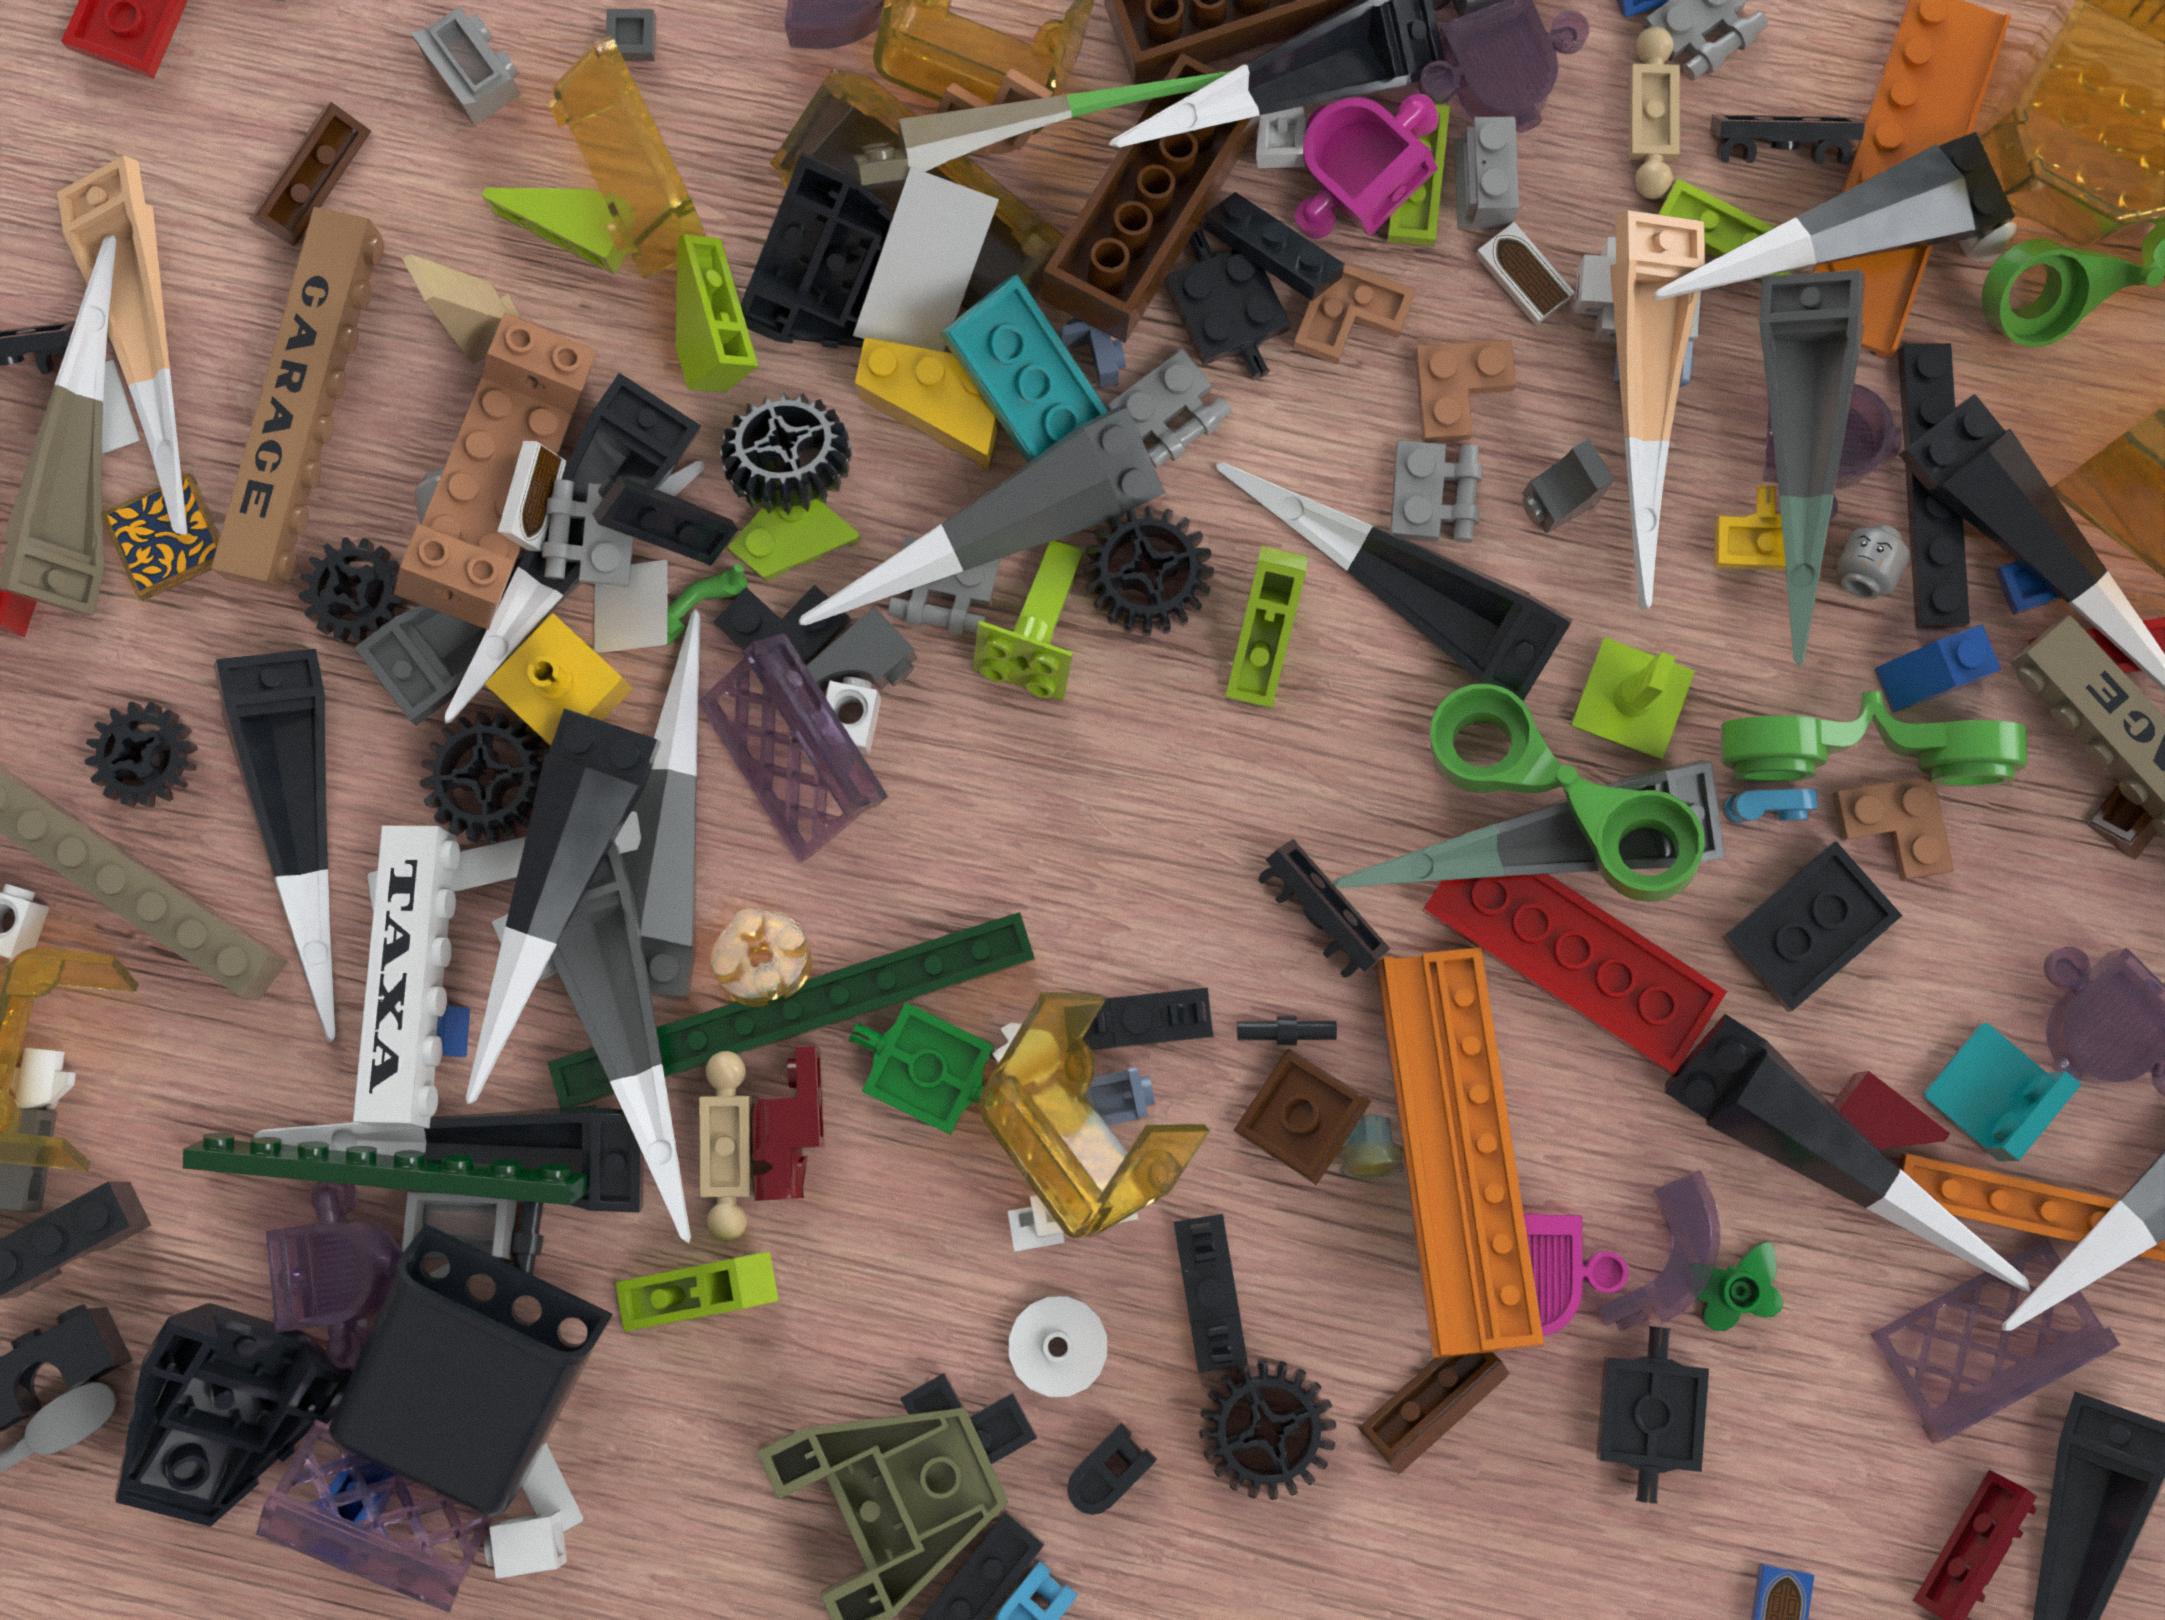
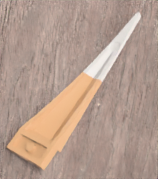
(114, 204)
(1650, 360)

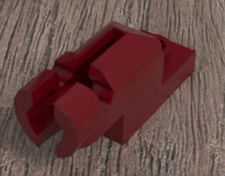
(786, 1126)

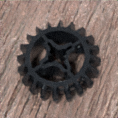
(762, 469)
(1168, 562)
(447, 778)
(1289, 1421)

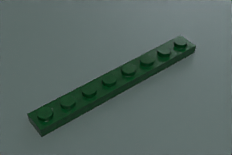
(402, 1171)

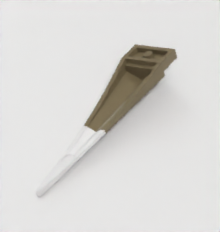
(57, 519)

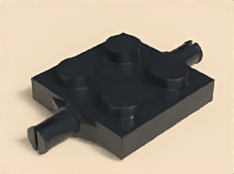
(1226, 305)
(1652, 1414)

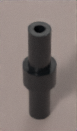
(1286, 1030)
(528, 1242)

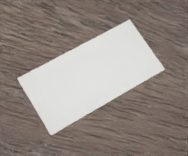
(925, 262)

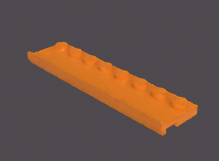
(1922, 100)
(1458, 1154)

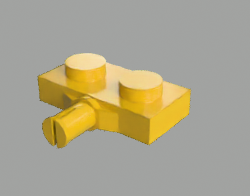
(1752, 540)

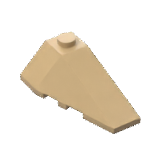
(462, 303)

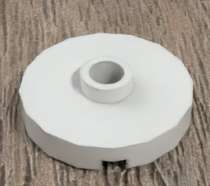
(1077, 1326)

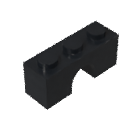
(71, 1231)
(80, 1347)

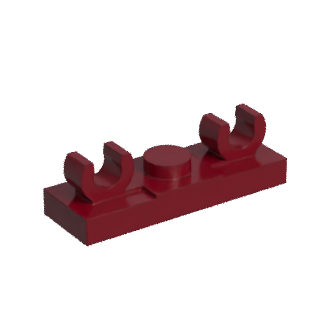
(1975, 1548)

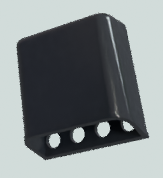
(459, 1383)

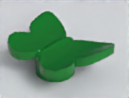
(1742, 1289)

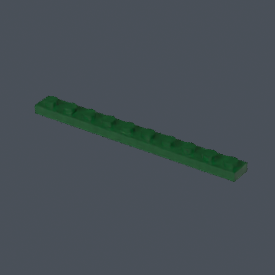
(815, 1005)

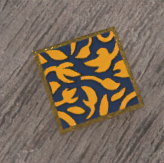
(150, 548)

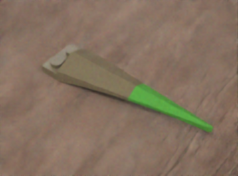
(948, 135)

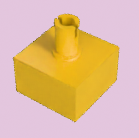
(556, 673)

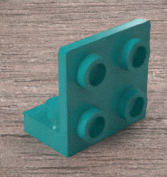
(1998, 1094)

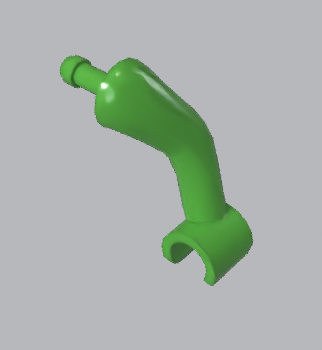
(718, 586)

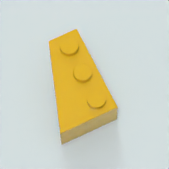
(928, 393)

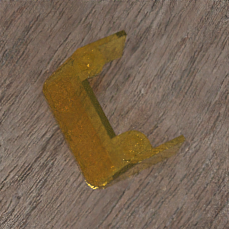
(930, 48)
(625, 157)
(21, 981)
(1058, 1137)

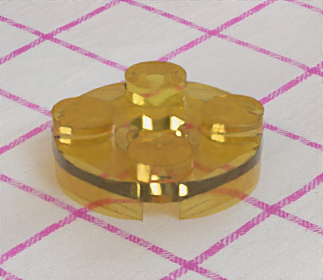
(750, 933)

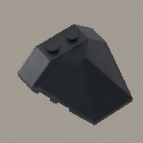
(817, 258)
(218, 1409)

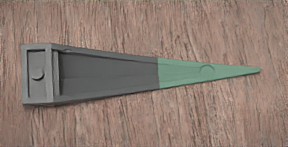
(1810, 360)
(1552, 842)

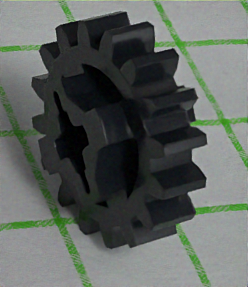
(336, 596)
(120, 750)

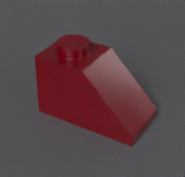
(1885, 1115)

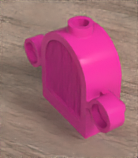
(1365, 161)
(1559, 1268)

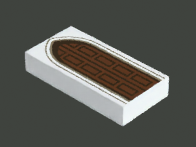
(1525, 273)
(532, 484)

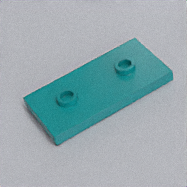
(1022, 368)

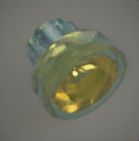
(1371, 1149)

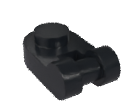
(1094, 1485)

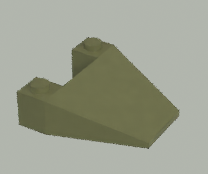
(907, 1491)

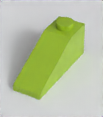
(563, 217)
(709, 318)
(1267, 626)
(697, 1291)

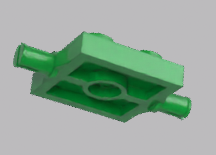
(925, 1067)

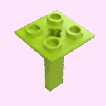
(1026, 653)
(1633, 698)

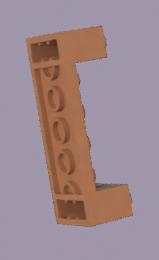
(459, 534)

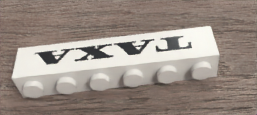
(406, 977)

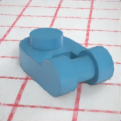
(1788, 803)
(1021, 1607)

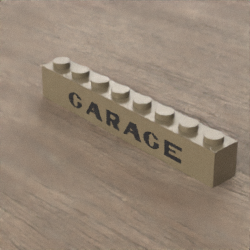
(2102, 709)
(135, 890)

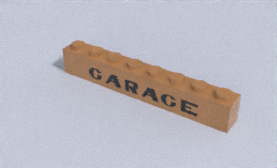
(298, 400)

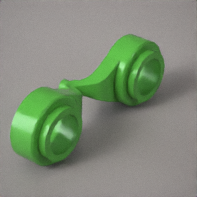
(2073, 287)
(1952, 752)
(1599, 810)

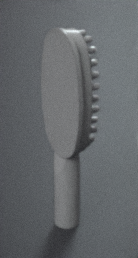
(63, 1423)

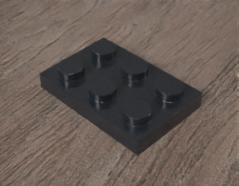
(1812, 926)

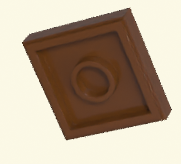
(1302, 1116)

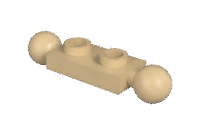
(1654, 112)
(726, 1146)

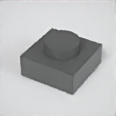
(633, 32)

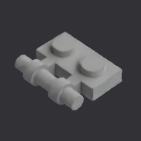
(1694, 19)
(1162, 397)
(1419, 491)
(604, 553)
(965, 587)

